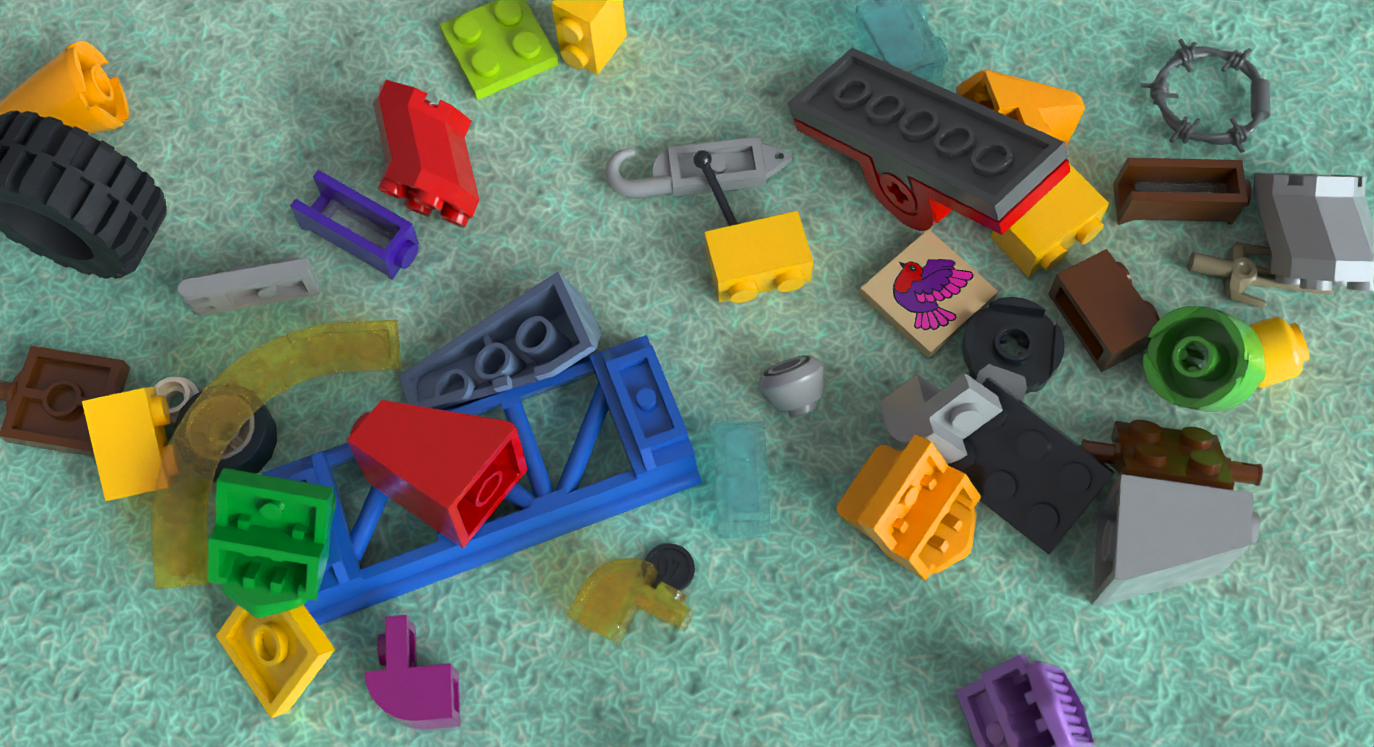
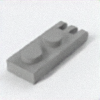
(250, 286)

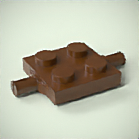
(48, 396)
(1172, 455)

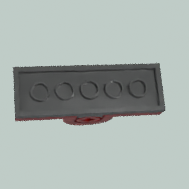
(928, 145)

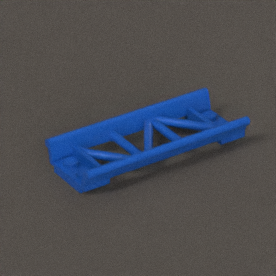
(648, 428)

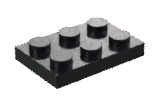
(1031, 471)

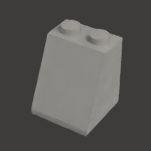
(1167, 535)

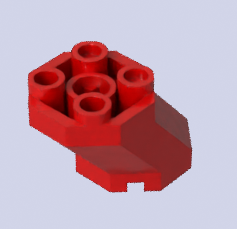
(425, 153)

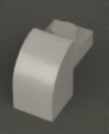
(938, 414)

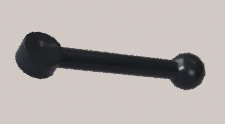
(702, 160)

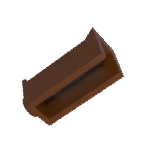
(1181, 190)

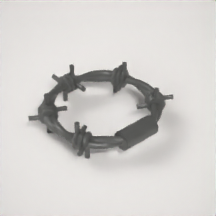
(1238, 134)

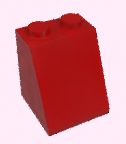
(439, 463)

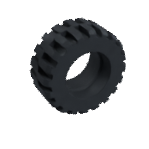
(74, 197)

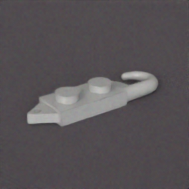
(734, 162)

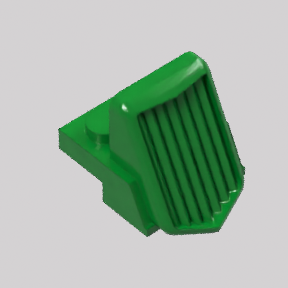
(269, 540)

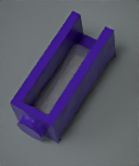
(358, 226)

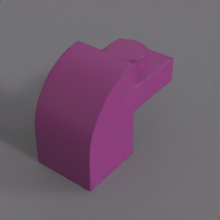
(412, 693)

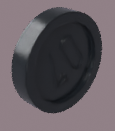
(673, 564)

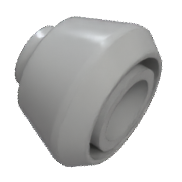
(793, 384)

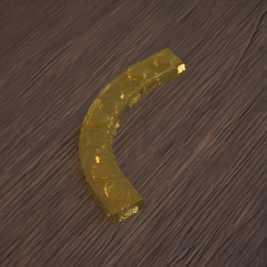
(222, 409)

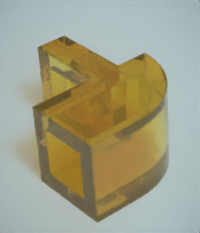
(617, 592)

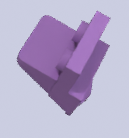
(1025, 707)

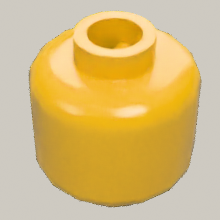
(1283, 349)

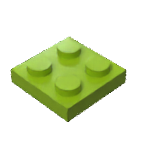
(498, 45)

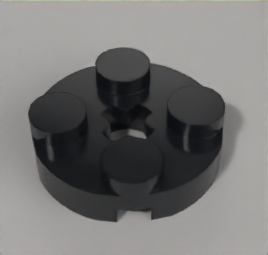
(1033, 331)

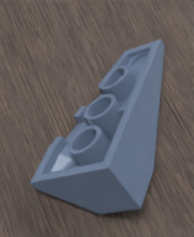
(510, 348)

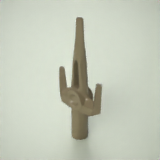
(1240, 272)

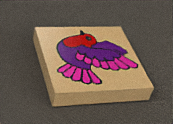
(928, 293)

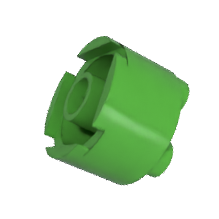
(1232, 365)

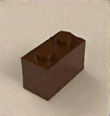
(1104, 309)

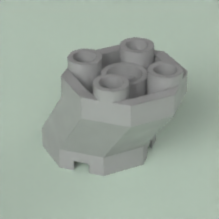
(1317, 229)

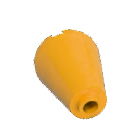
(73, 91)

